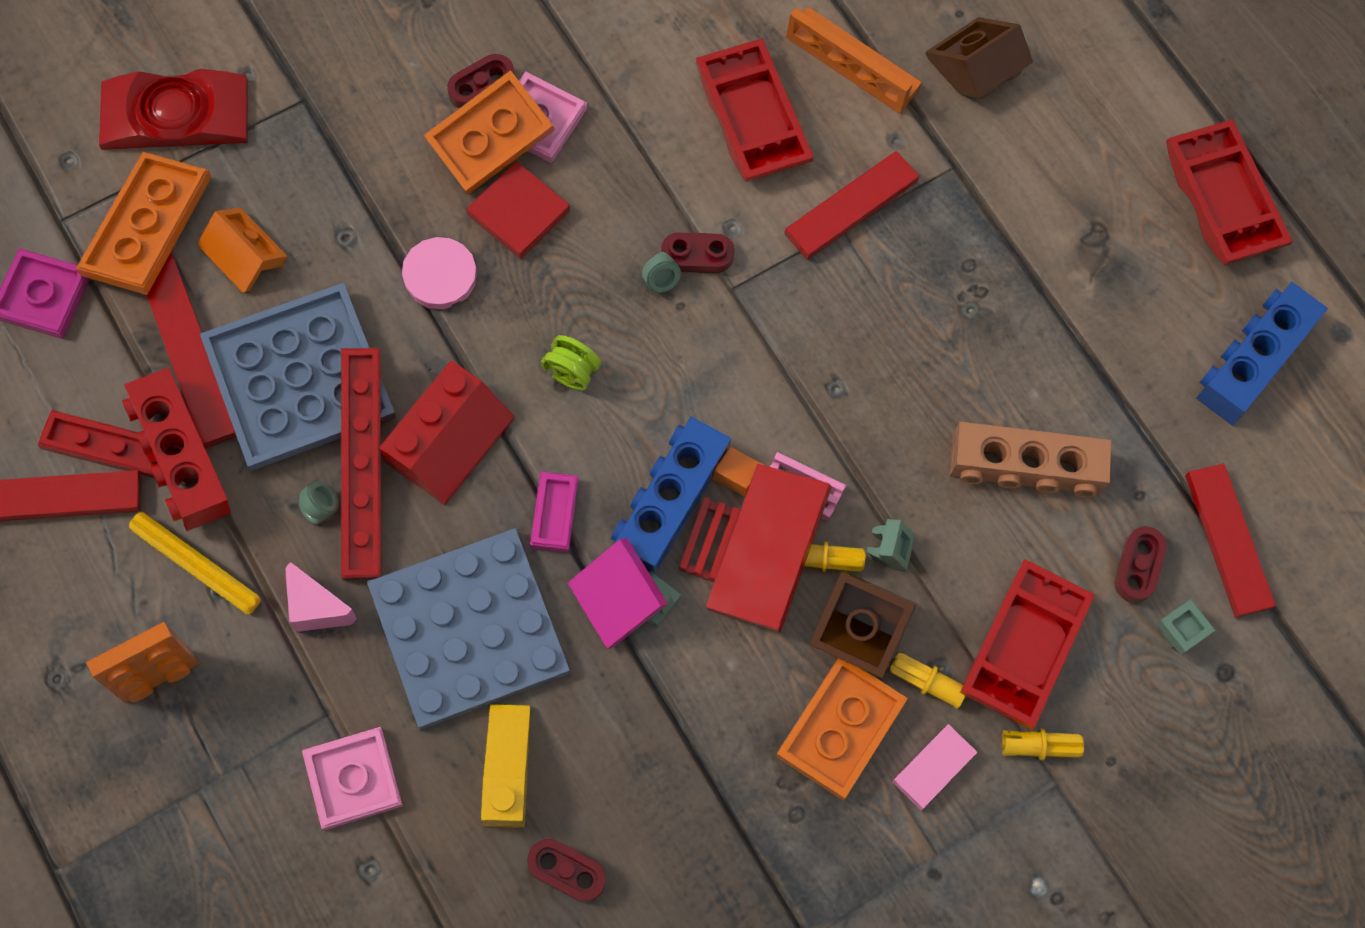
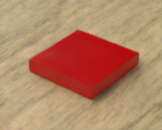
(518, 209)

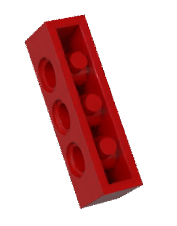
(157, 395)

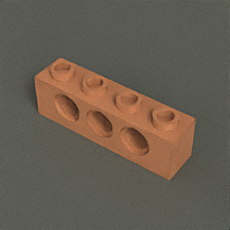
(1087, 454)

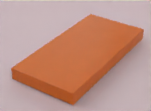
(144, 223)

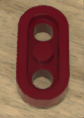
(477, 78)
(698, 255)
(1139, 566)
(568, 868)

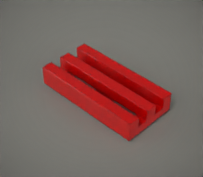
(720, 510)

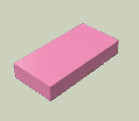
(934, 767)

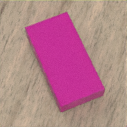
(554, 512)

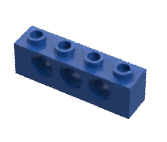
(1297, 314)
(693, 441)

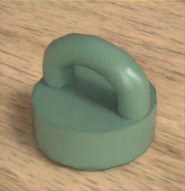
(661, 273)
(318, 502)

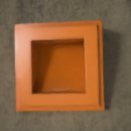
(735, 471)

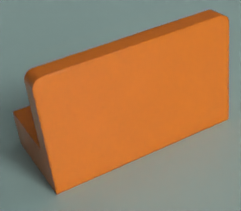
(240, 247)

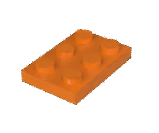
(489, 132)
(143, 663)
(841, 728)

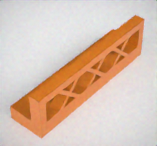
(852, 58)

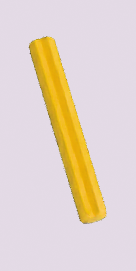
(194, 563)

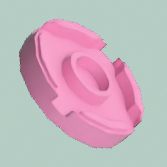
(439, 273)

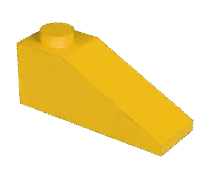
(506, 766)

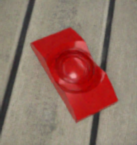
(173, 110)
(753, 110)
(1227, 193)
(1027, 644)

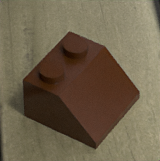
(981, 56)
(863, 624)

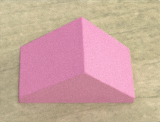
(313, 605)

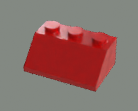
(446, 433)

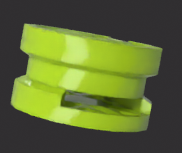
(571, 362)

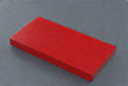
(768, 547)

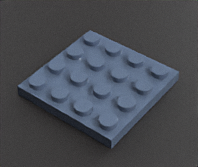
(285, 374)
(468, 628)

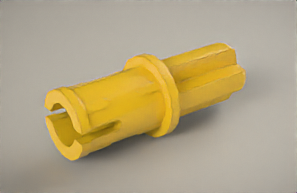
(835, 558)
(927, 679)
(1042, 744)

